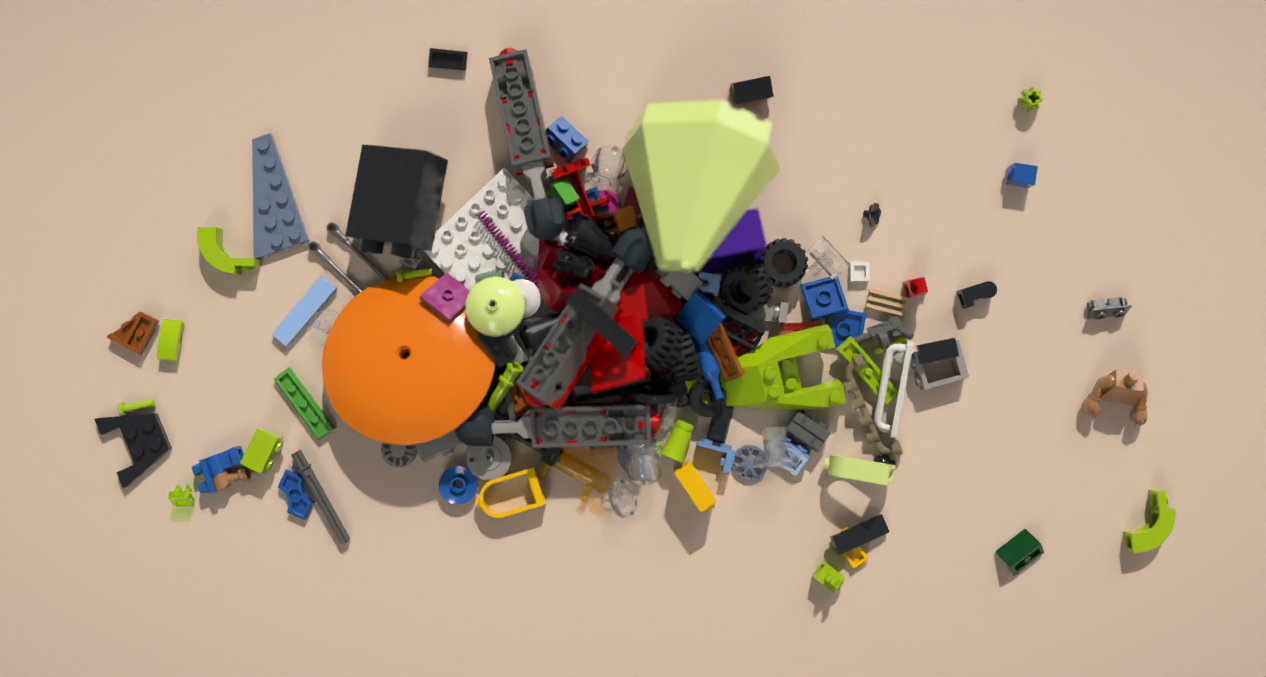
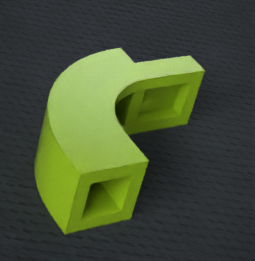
(211, 247)
(1156, 529)

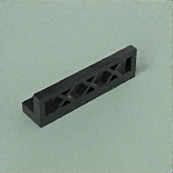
(601, 322)
(742, 322)

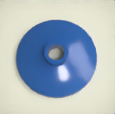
(448, 487)

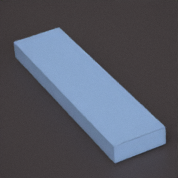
(304, 310)

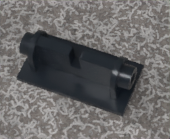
(582, 265)

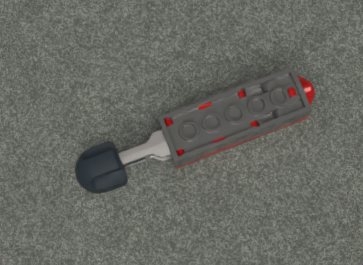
(527, 138)
(571, 339)
(569, 427)

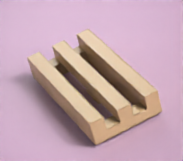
(901, 306)

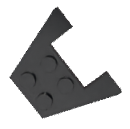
(144, 439)

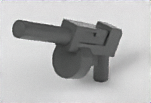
(882, 331)

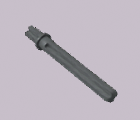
(320, 496)

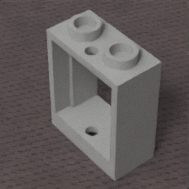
(958, 364)

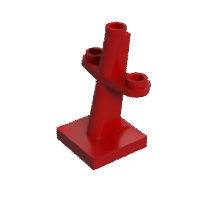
(571, 172)

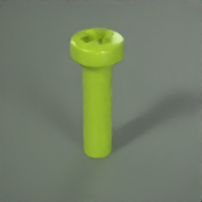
(412, 274)
(899, 340)
(124, 408)

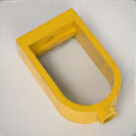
(535, 488)

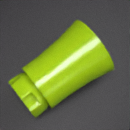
(678, 442)

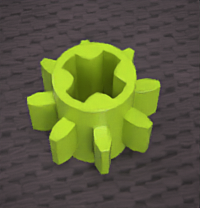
(1034, 96)

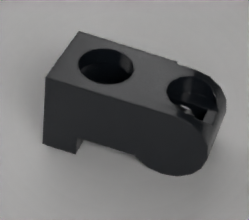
(983, 290)

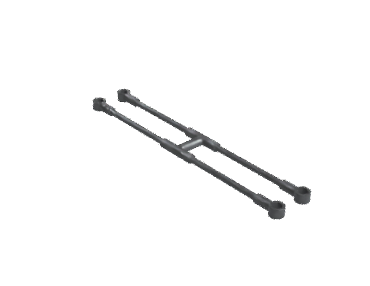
(345, 240)

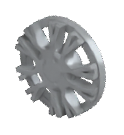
(398, 451)

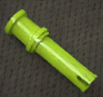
(507, 381)

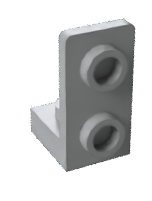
(771, 312)

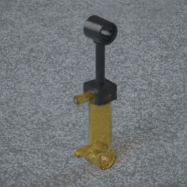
(566, 463)

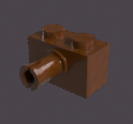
(616, 220)

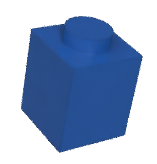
(1021, 175)

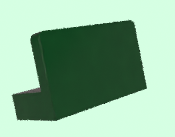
(1020, 551)

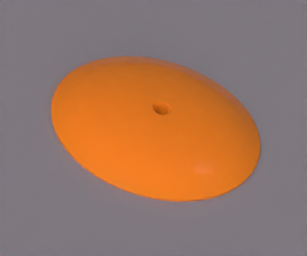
(409, 397)

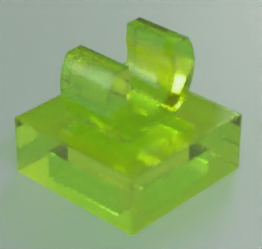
(181, 498)

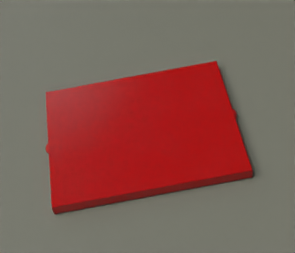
(612, 369)

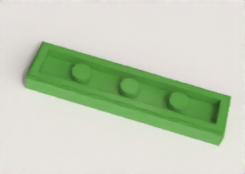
(304, 403)

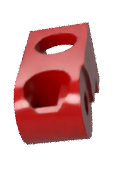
(916, 287)

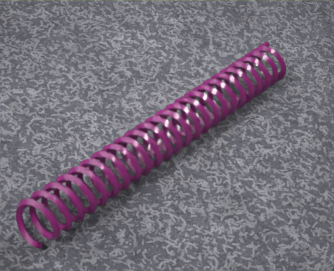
(507, 251)

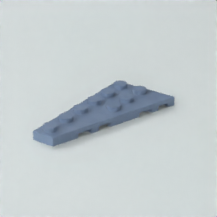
(275, 210)

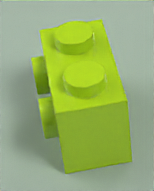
(262, 450)

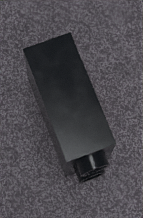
(396, 199)

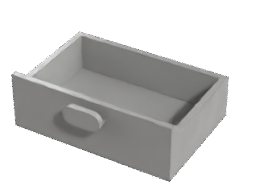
(436, 447)

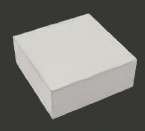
(859, 271)

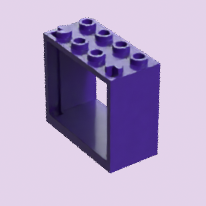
(741, 245)

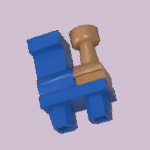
(216, 470)

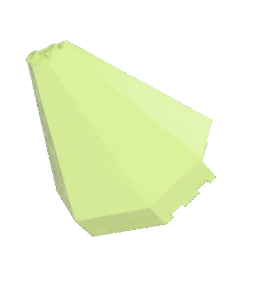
(696, 175)

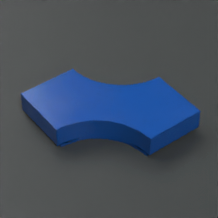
(292, 486)

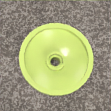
(502, 317)

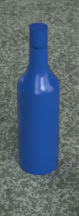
(708, 365)

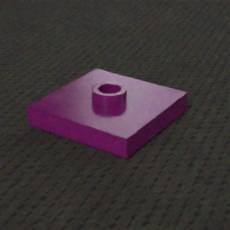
(446, 297)

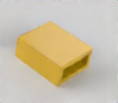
(695, 486)

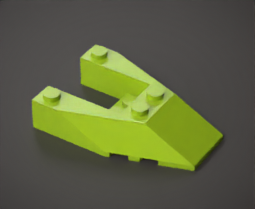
(773, 376)

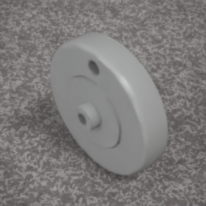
(490, 461)

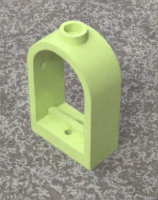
(860, 469)

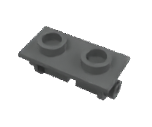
(1116, 307)

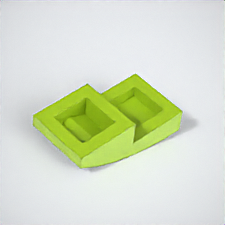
(169, 340)

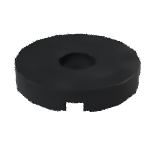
(696, 401)

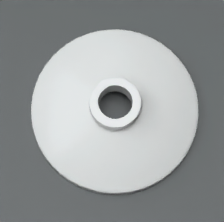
(531, 296)

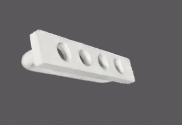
(893, 429)

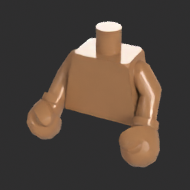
(1119, 388)

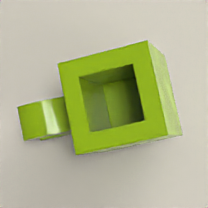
(829, 577)

